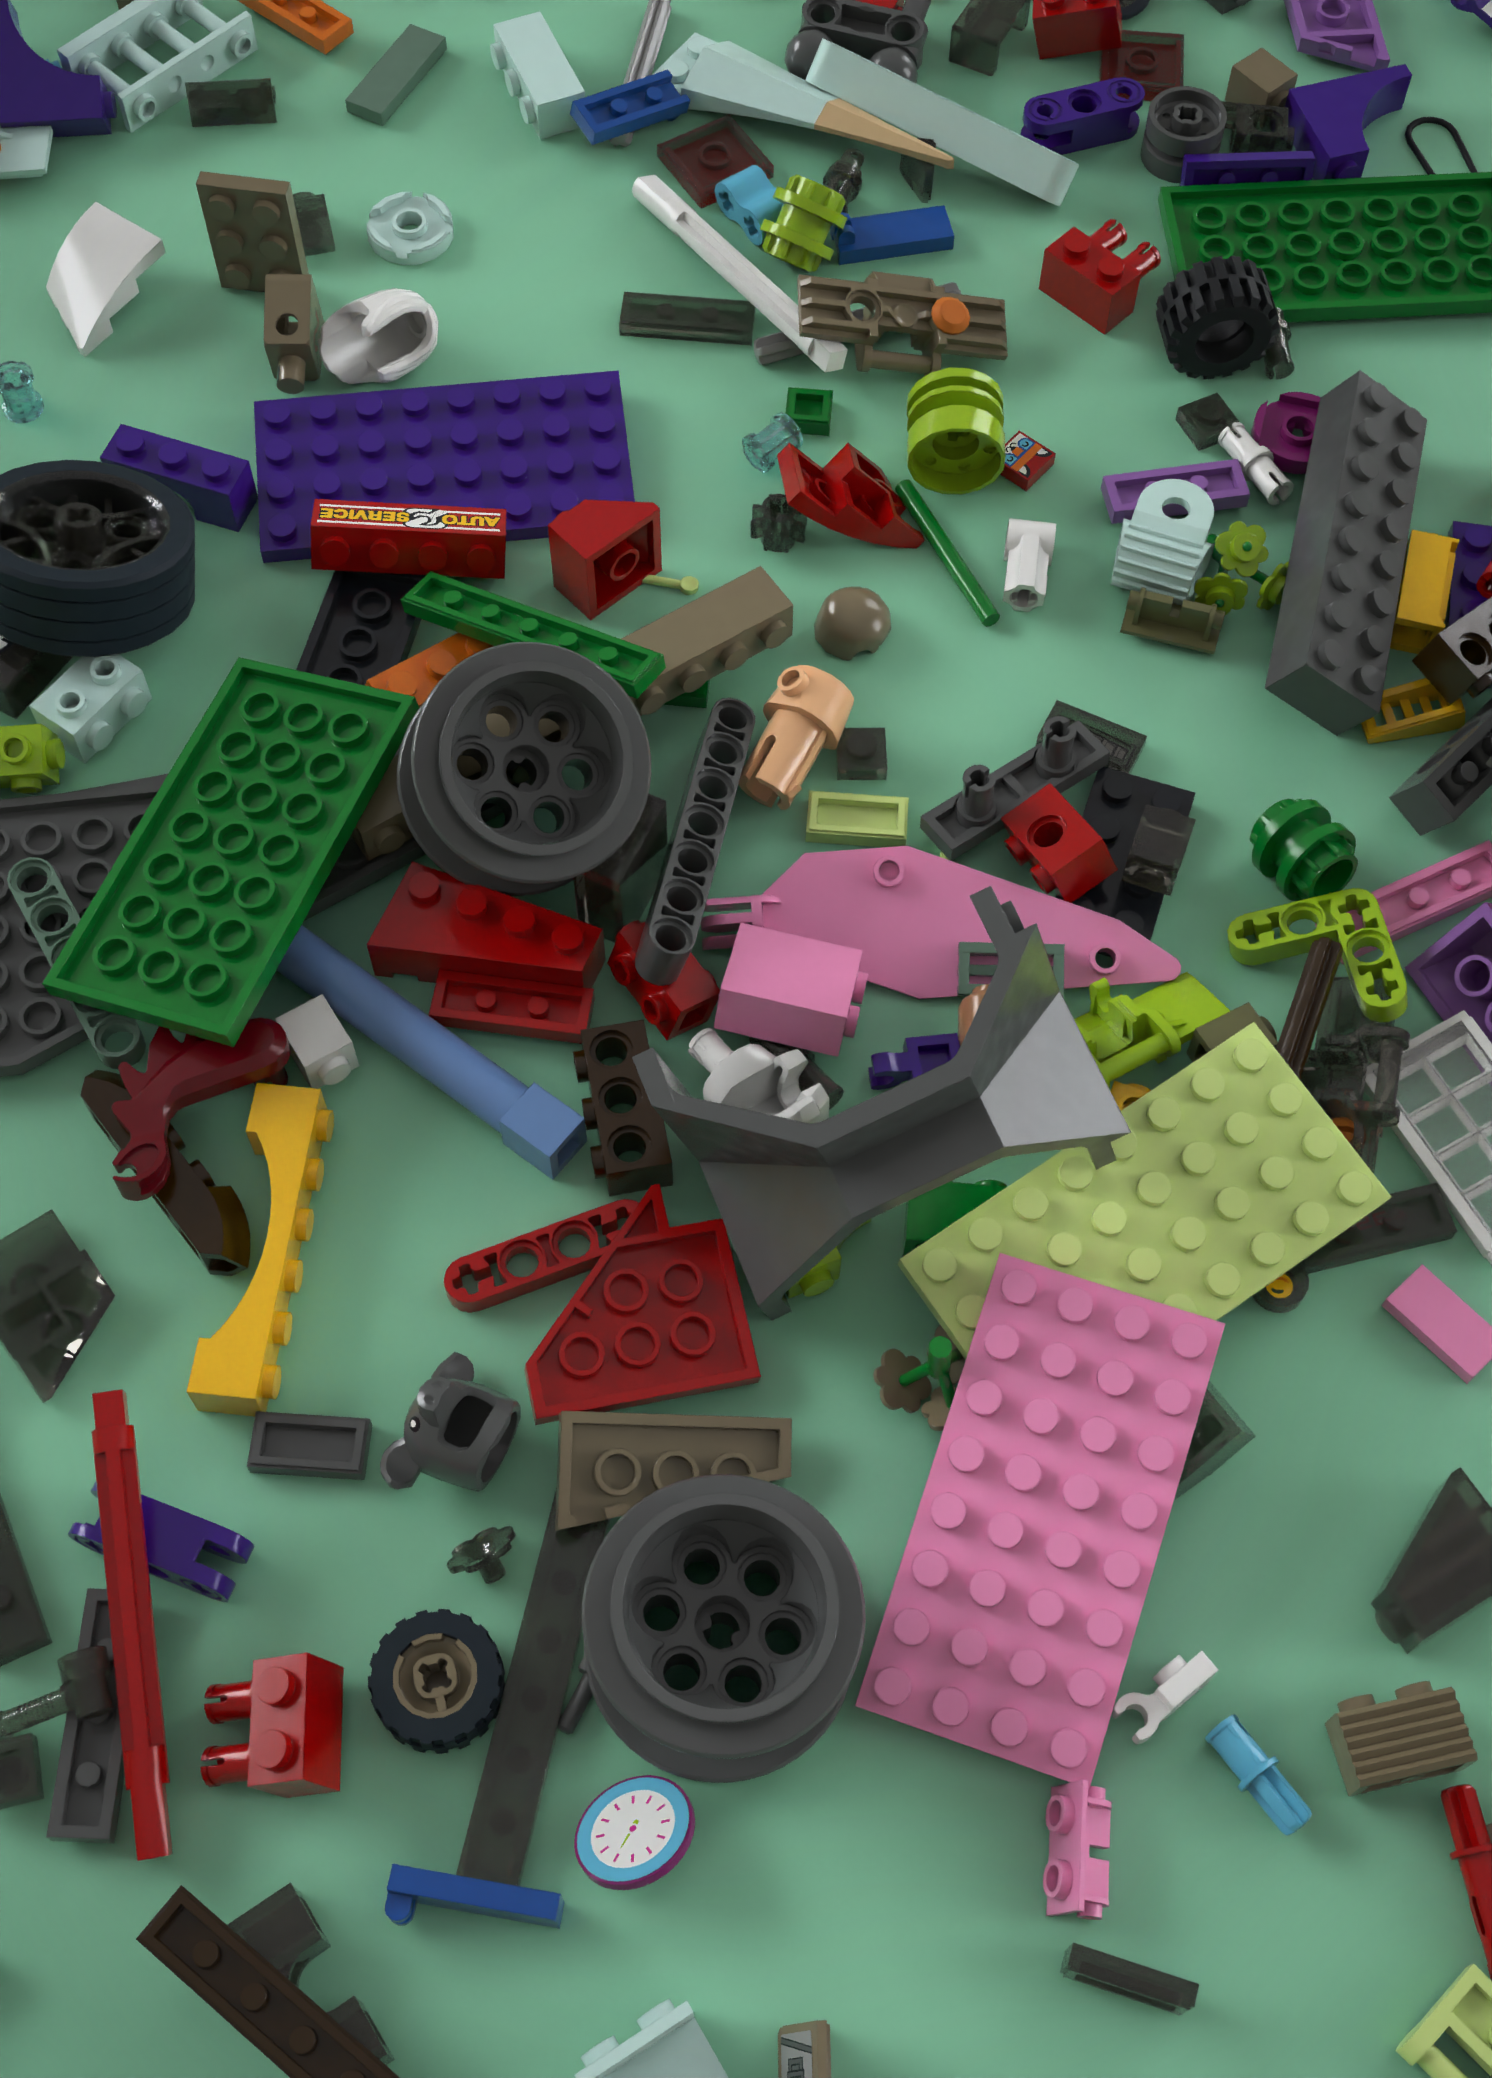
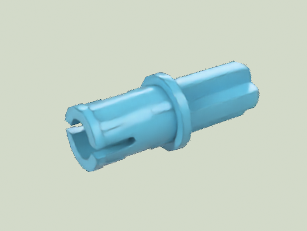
(1259, 1775)

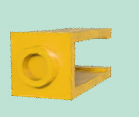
(1423, 590)

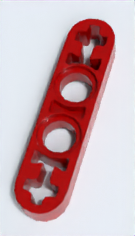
(541, 1244)

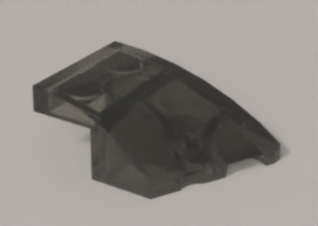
(47, 1301)

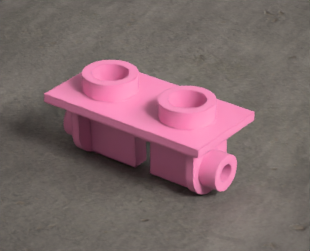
(1075, 1822)

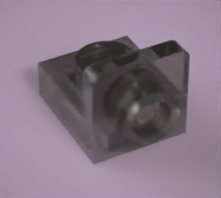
(314, 223)

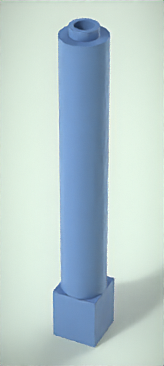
(527, 1117)

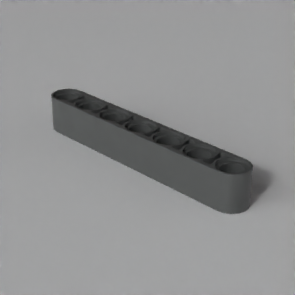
(695, 843)

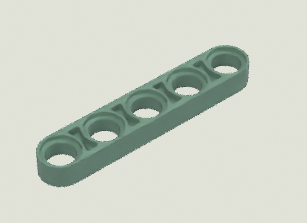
(54, 899)

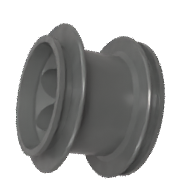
(598, 737)
(740, 1530)

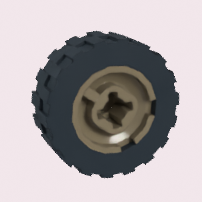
(437, 1681)

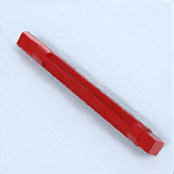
(131, 1623)

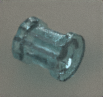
(20, 399)
(764, 447)

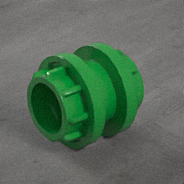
(1303, 849)

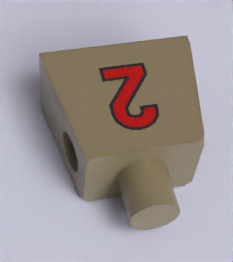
(292, 345)

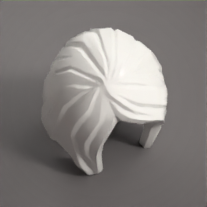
(379, 337)

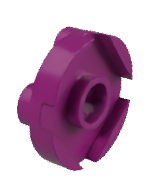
(1275, 426)

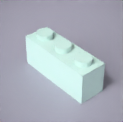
(537, 73)

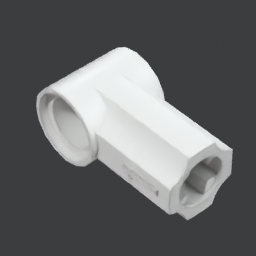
(1028, 555)

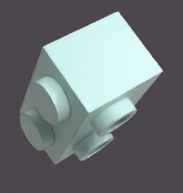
(92, 703)

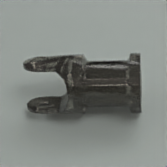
(845, 176)

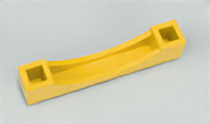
(238, 1365)

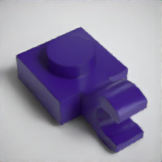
(918, 1057)

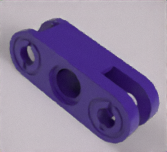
(1084, 115)
(174, 1544)

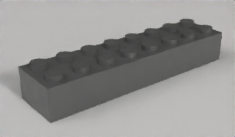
(1347, 555)

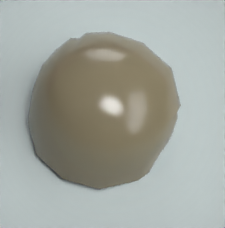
(852, 622)

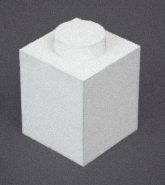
(318, 1043)

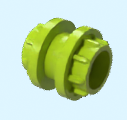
(803, 223)

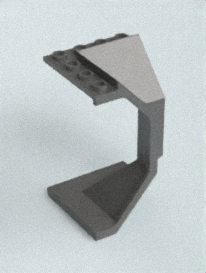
(1009, 1091)

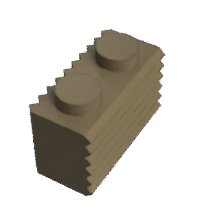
(1399, 1739)

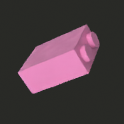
(791, 990)

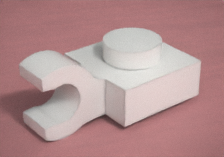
(1176, 1683)

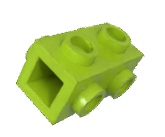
(29, 758)

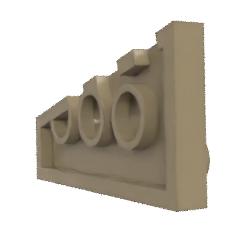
(620, 1458)

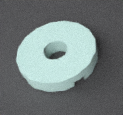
(413, 245)

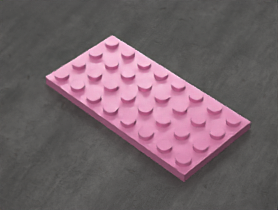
(1042, 1519)

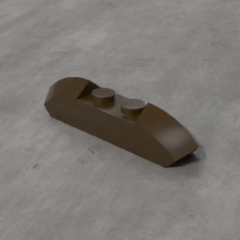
(203, 1213)

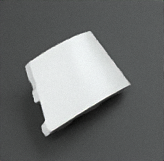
(99, 273)

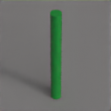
(947, 553)

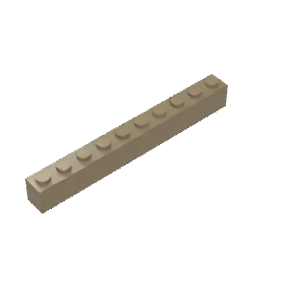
(696, 643)

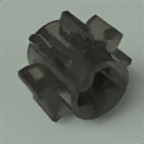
(777, 524)

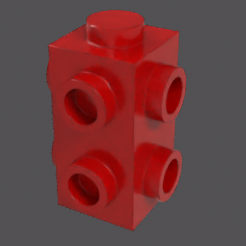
(668, 1007)

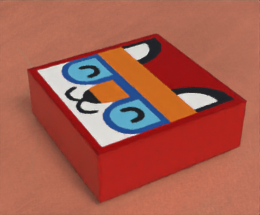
(1026, 460)

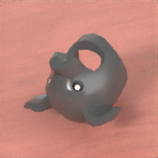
(453, 1431)

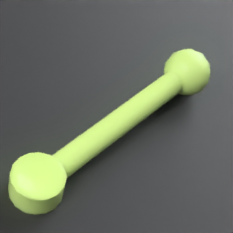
(687, 585)

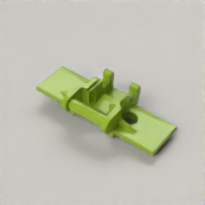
(1150, 1027)

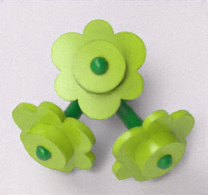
(1240, 550)

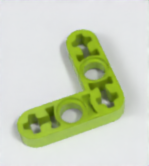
(1332, 921)

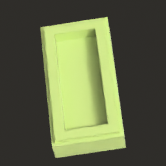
(856, 819)

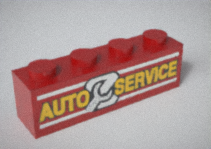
(408, 538)

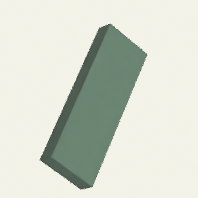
(396, 74)

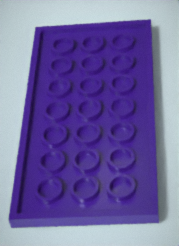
(477, 445)

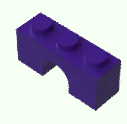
(211, 481)

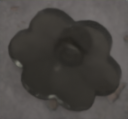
(483, 1553)

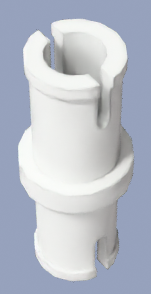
(1256, 463)

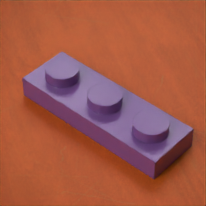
(1219, 479)

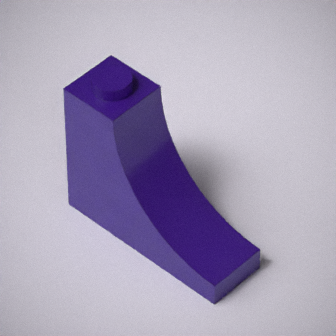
(44, 94)
(1335, 112)

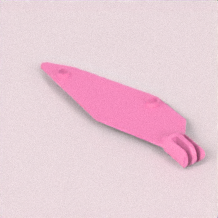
(916, 909)

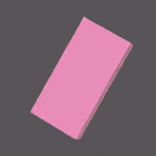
(1442, 1323)

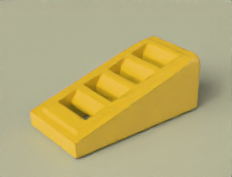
(1429, 722)

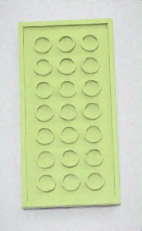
(1204, 1207)

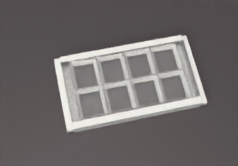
(1448, 1118)

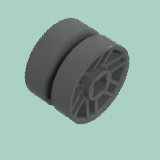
(1179, 124)

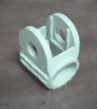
(1165, 551)

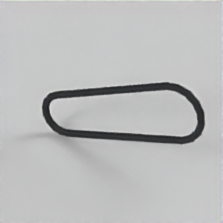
(1450, 128)

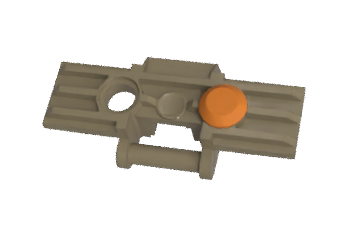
(902, 304)

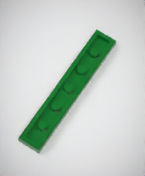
(504, 621)

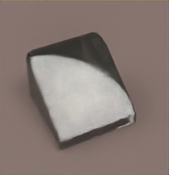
(918, 174)

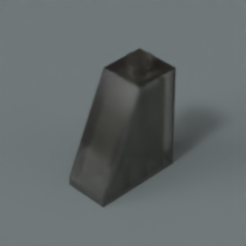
(1441, 1568)

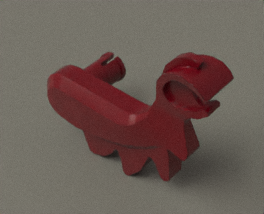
(180, 1077)

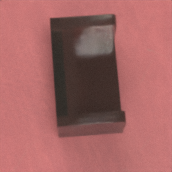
(982, 29)

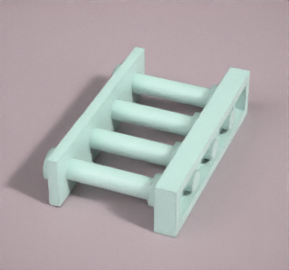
(141, 24)

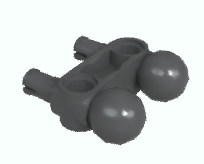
(870, 30)

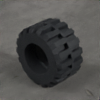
(1217, 317)

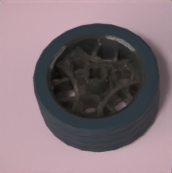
(92, 558)

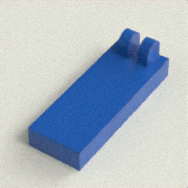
(629, 107)
(893, 235)
(466, 1894)

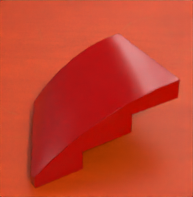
(847, 497)

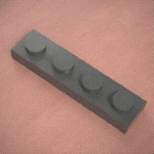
(91, 1753)

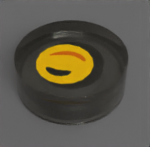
(1285, 1292)

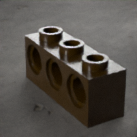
(1460, 656)
(635, 1130)

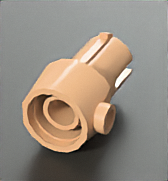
(803, 717)

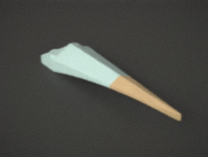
(741, 83)

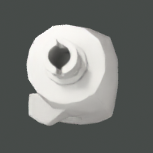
(758, 1079)

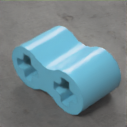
(748, 201)

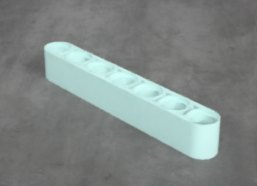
(938, 118)

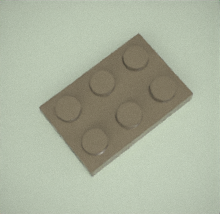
(251, 229)

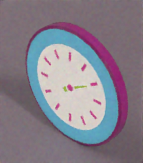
(634, 1832)

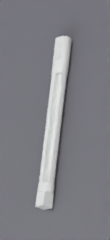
(734, 269)

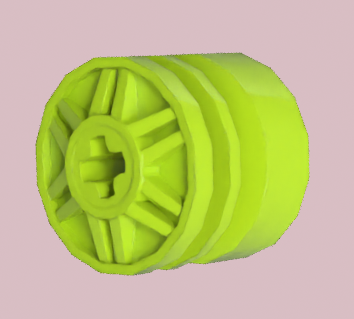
(955, 431)

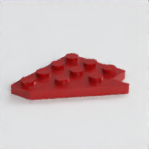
(647, 1322)

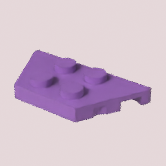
(1339, 31)

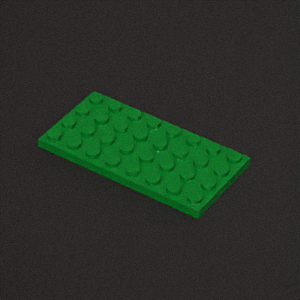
(1346, 241)
(232, 851)

